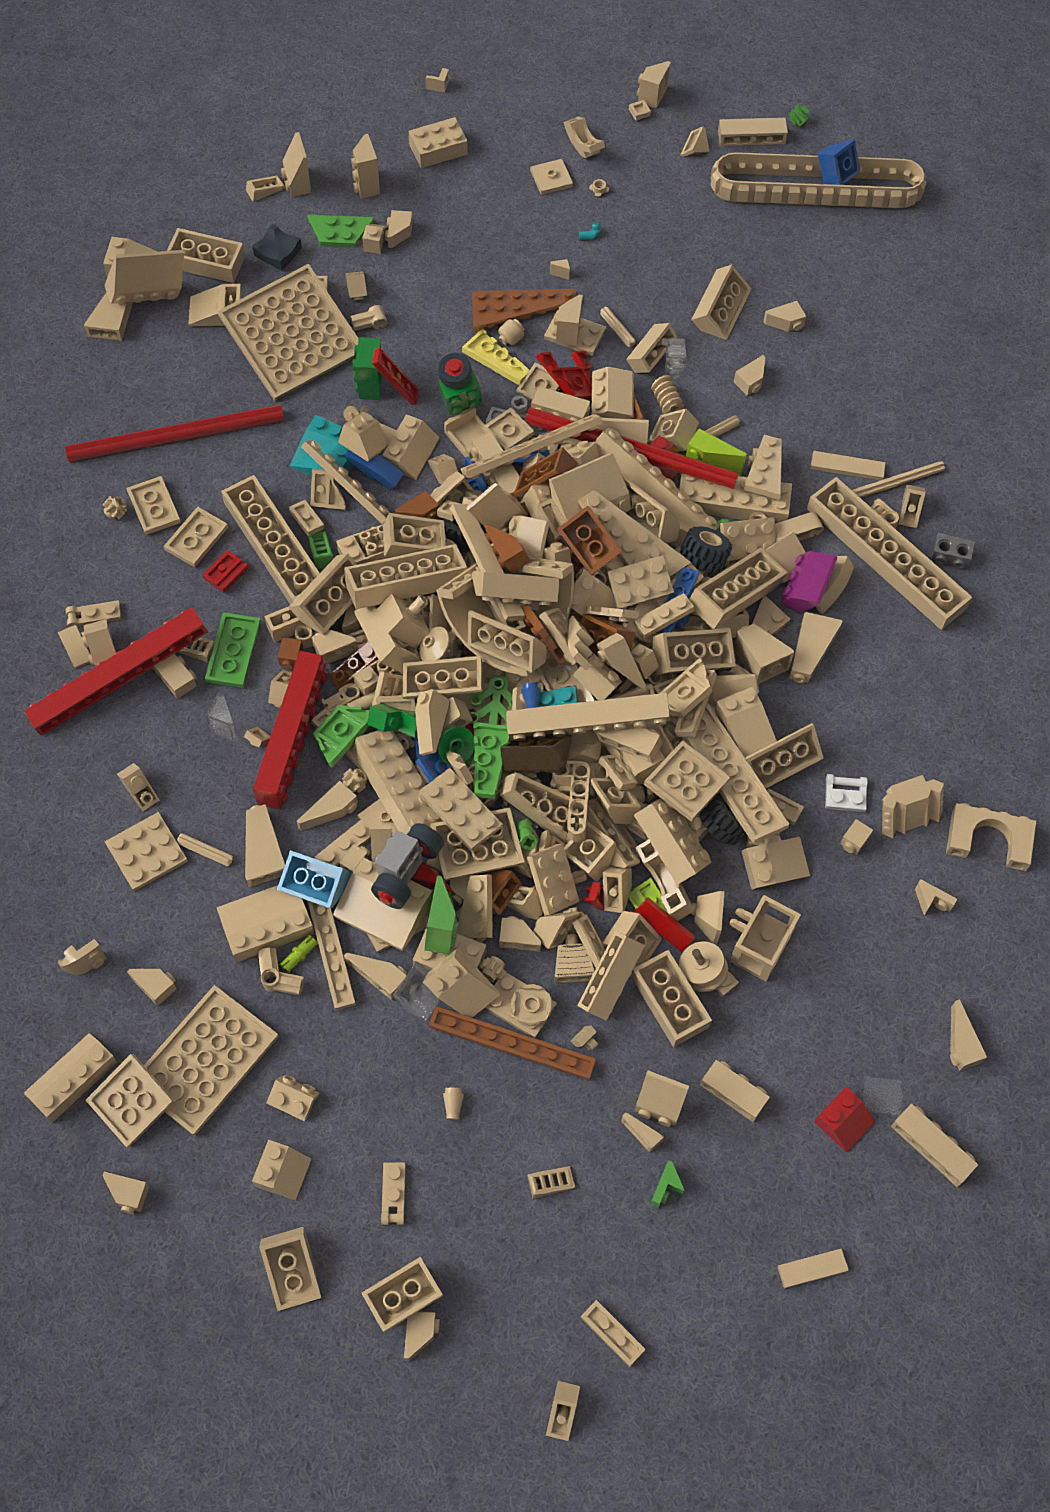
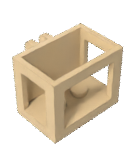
(762, 938)

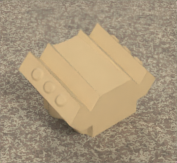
(911, 805)

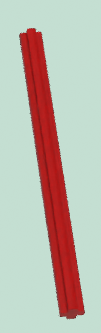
(174, 433)
(653, 454)

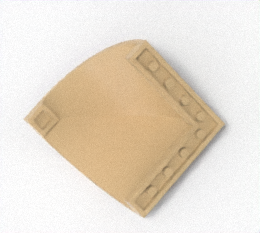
(459, 597)

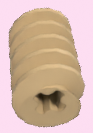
(667, 395)

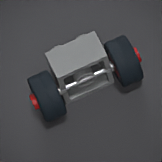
(400, 862)

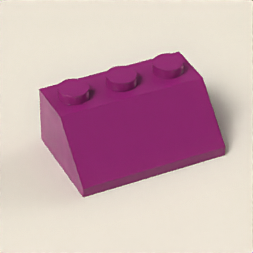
(808, 581)

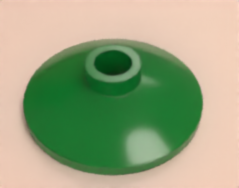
(464, 743)

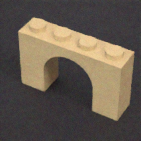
(1017, 830)

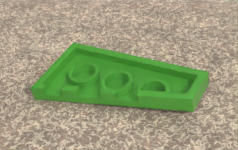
(487, 758)

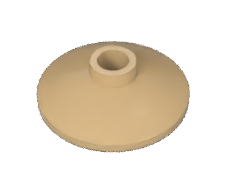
(434, 644)

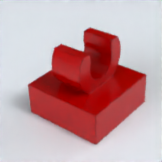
(596, 896)

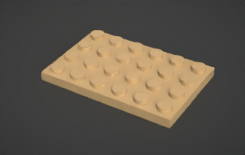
(208, 1057)

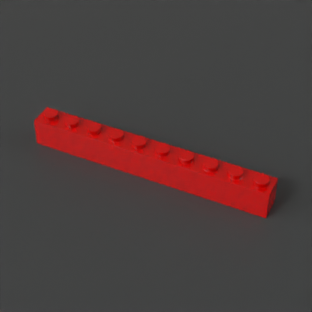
(115, 671)

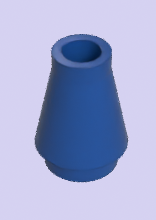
(531, 694)

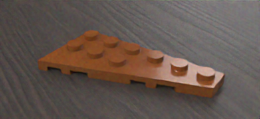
(502, 305)

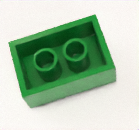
(366, 376)

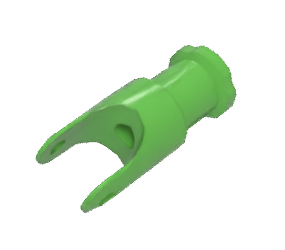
(526, 834)

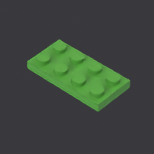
(233, 650)

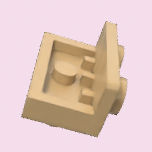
(292, 1097)

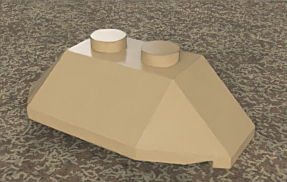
(625, 851)

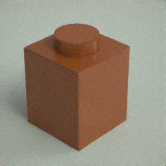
(289, 652)

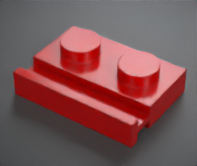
(225, 571)

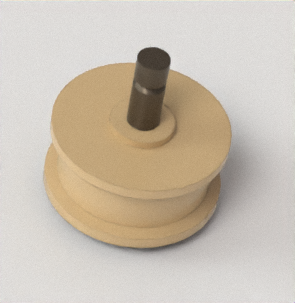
(704, 966)

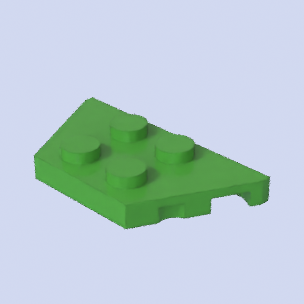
(338, 230)
(340, 731)

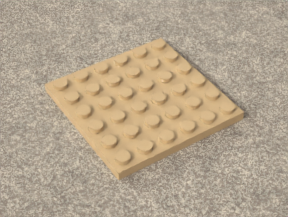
(290, 331)

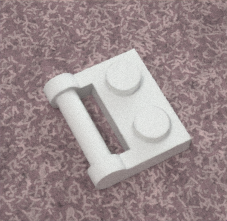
(846, 799)

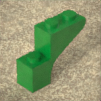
(390, 719)

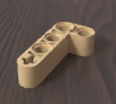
(576, 801)

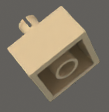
(404, 619)

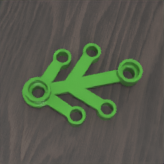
(494, 706)

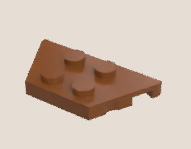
(539, 631)

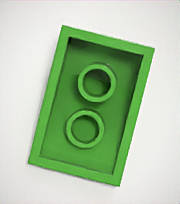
(441, 924)

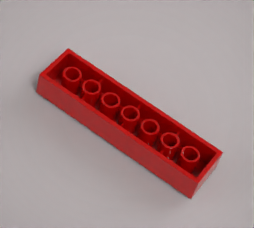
(290, 730)

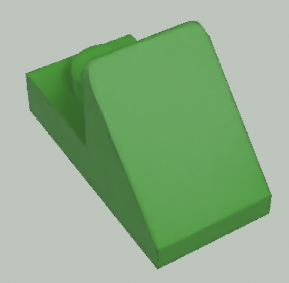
(670, 1181)

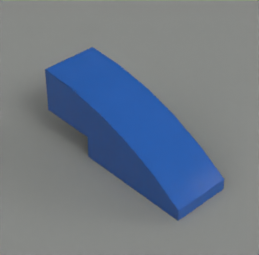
(376, 468)

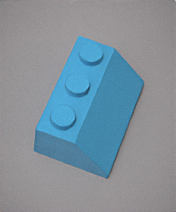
(313, 879)

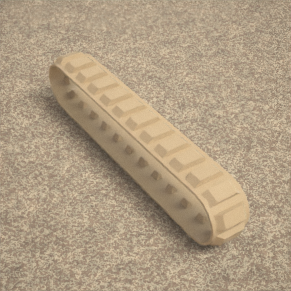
(816, 193)

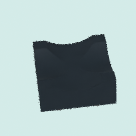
(277, 247)

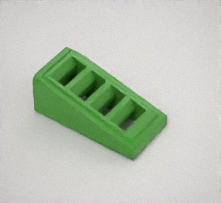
(323, 559)

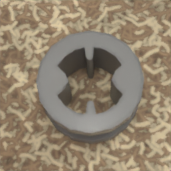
(515, 401)

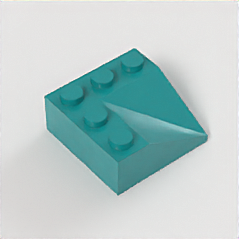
(327, 435)

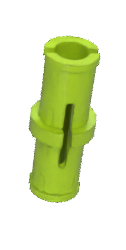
(298, 953)

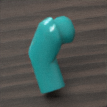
(592, 234)

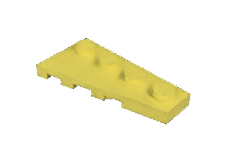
(490, 354)

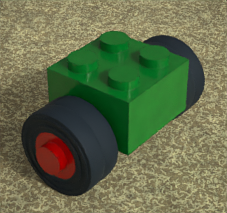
(458, 383)

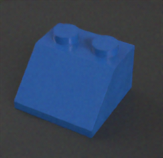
(839, 163)

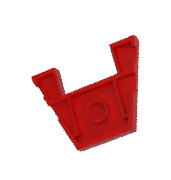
(572, 380)

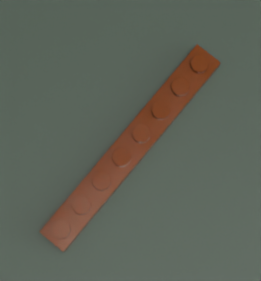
(512, 1043)

